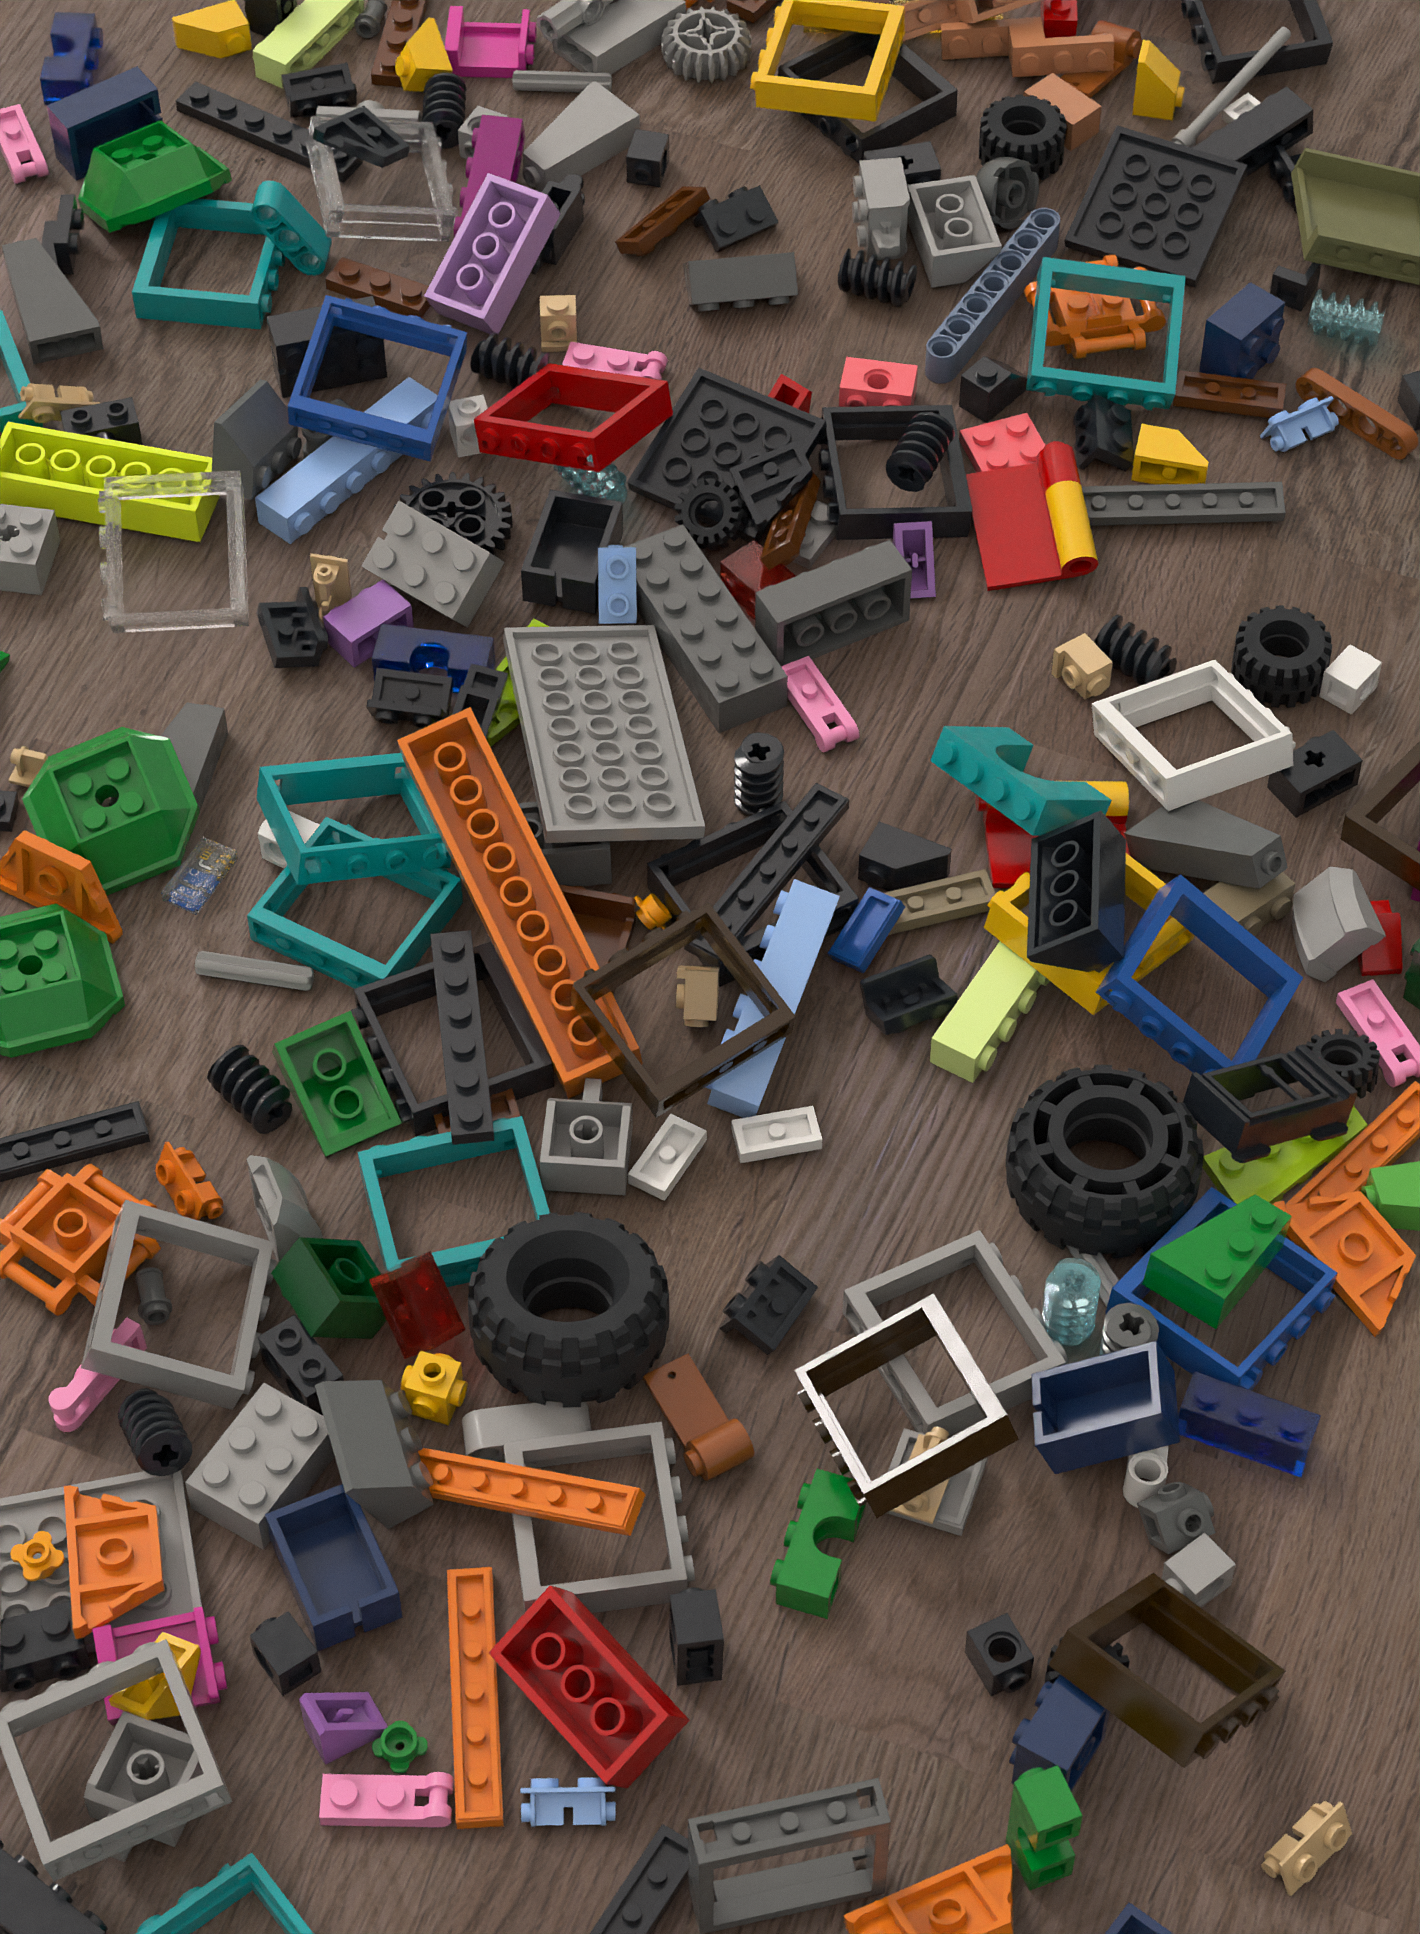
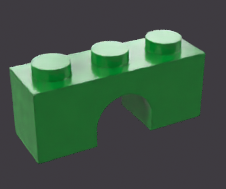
(806, 1576)
(1040, 1824)

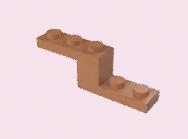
(927, 15)
(1027, 47)

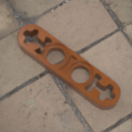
(1390, 434)

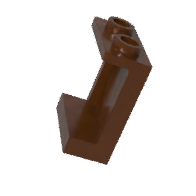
(603, 918)

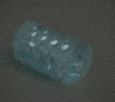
(1346, 318)
(603, 484)
(1071, 1301)

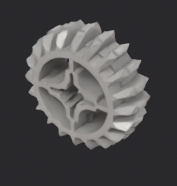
(706, 44)

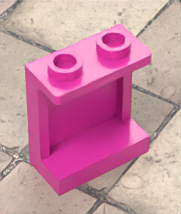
(489, 48)
(193, 1627)

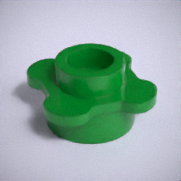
(396, 1734)

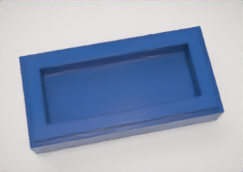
(866, 930)

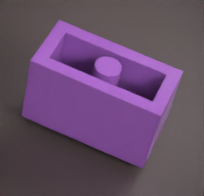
(356, 624)

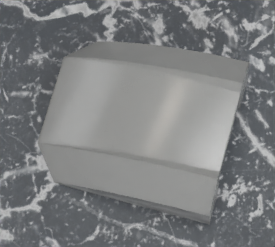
(1333, 922)
(280, 1204)

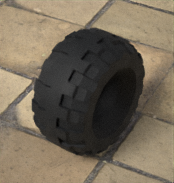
(1092, 1205)
(559, 1266)

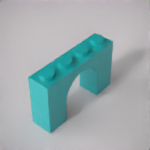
(993, 766)

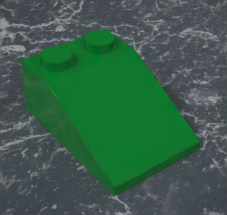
(336, 1084)

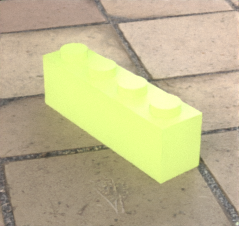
(304, 37)
(986, 1014)

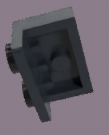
(318, 87)
(736, 218)
(62, 236)
(1103, 433)
(293, 631)
(410, 697)
(906, 995)
(40, 1648)

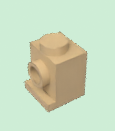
(558, 322)
(1082, 666)
(698, 994)

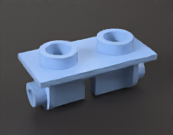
(1311, 416)
(617, 585)
(549, 1800)

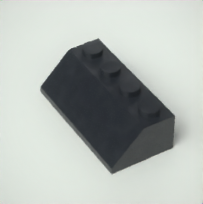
(1077, 895)

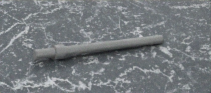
(1188, 136)

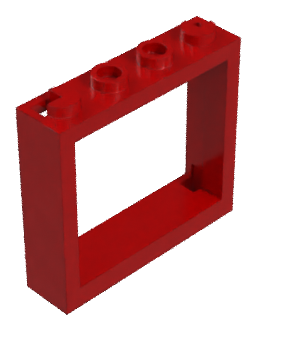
(637, 402)

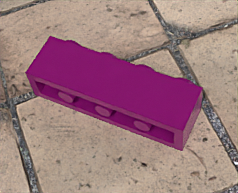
(497, 151)

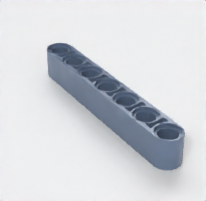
(991, 296)

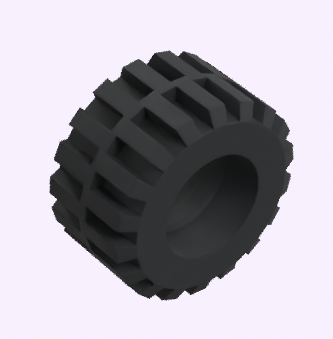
(1025, 131)
(1282, 634)

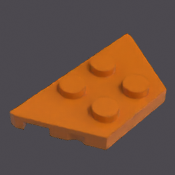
(52, 875)
(1359, 1246)
(110, 1557)
(958, 1901)

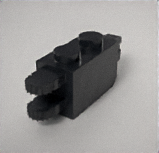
(569, 201)

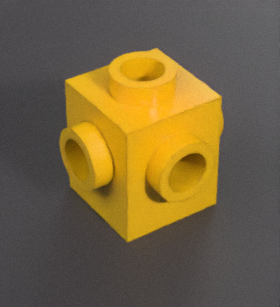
(434, 1386)

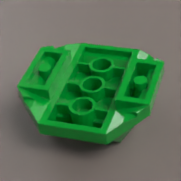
(147, 176)
(136, 835)
(53, 980)

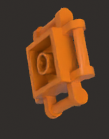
(1097, 321)
(67, 1231)

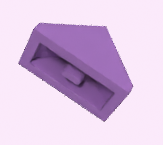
(915, 545)
(340, 1722)

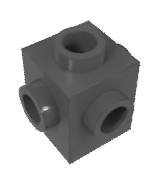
(1176, 1516)

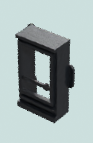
(1246, 1134)

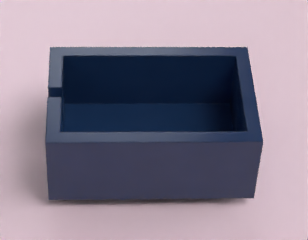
(100, 116)
(1105, 1407)
(333, 1566)

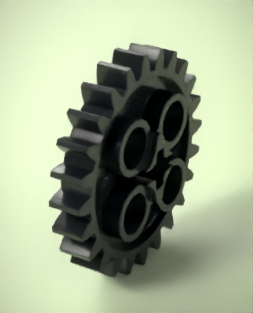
(465, 509)

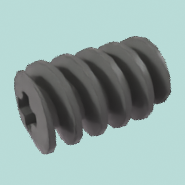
(1127, 1327)

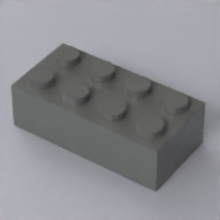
(835, 604)

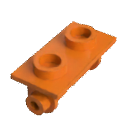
(178, 1173)

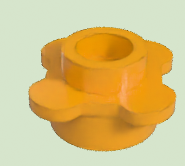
(652, 912)
(42, 1567)

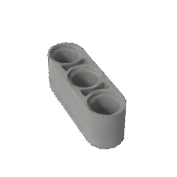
(489, 1427)

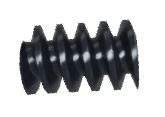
(445, 106)
(876, 279)
(506, 364)
(919, 451)
(1132, 653)
(758, 773)
(251, 1089)
(154, 1433)

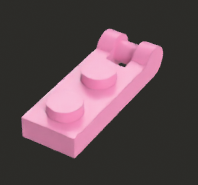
(20, 145)
(616, 360)
(818, 704)
(1376, 1018)
(88, 1388)
(385, 1800)

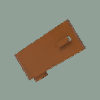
(1126, 49)
(697, 1419)

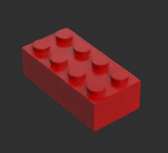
(588, 1687)

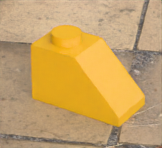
(213, 30)
(422, 57)
(1156, 85)
(1167, 458)

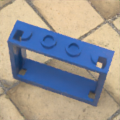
(363, 426)
(1228, 941)
(1290, 1264)

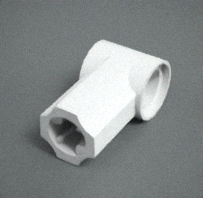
(1147, 1465)

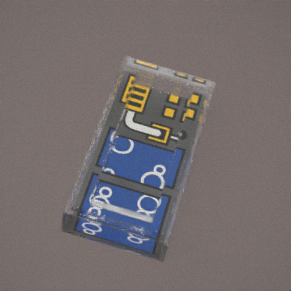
(199, 875)

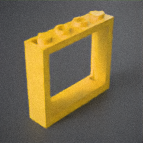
(827, 97)
(1011, 928)

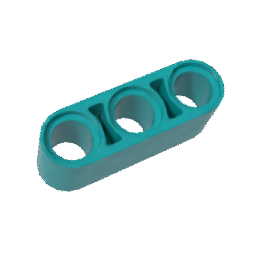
(291, 228)

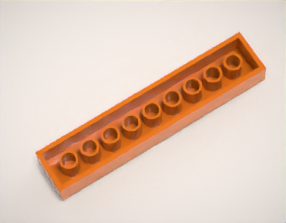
(513, 892)

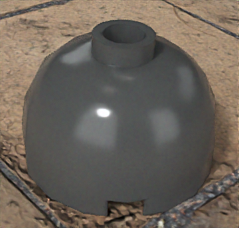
(1008, 190)

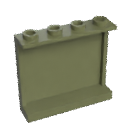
(1358, 215)

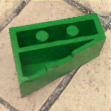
(1218, 1260)

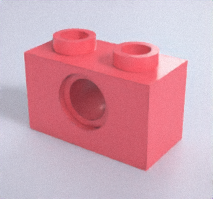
(877, 383)

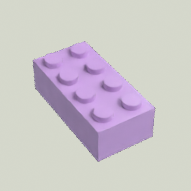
(492, 254)

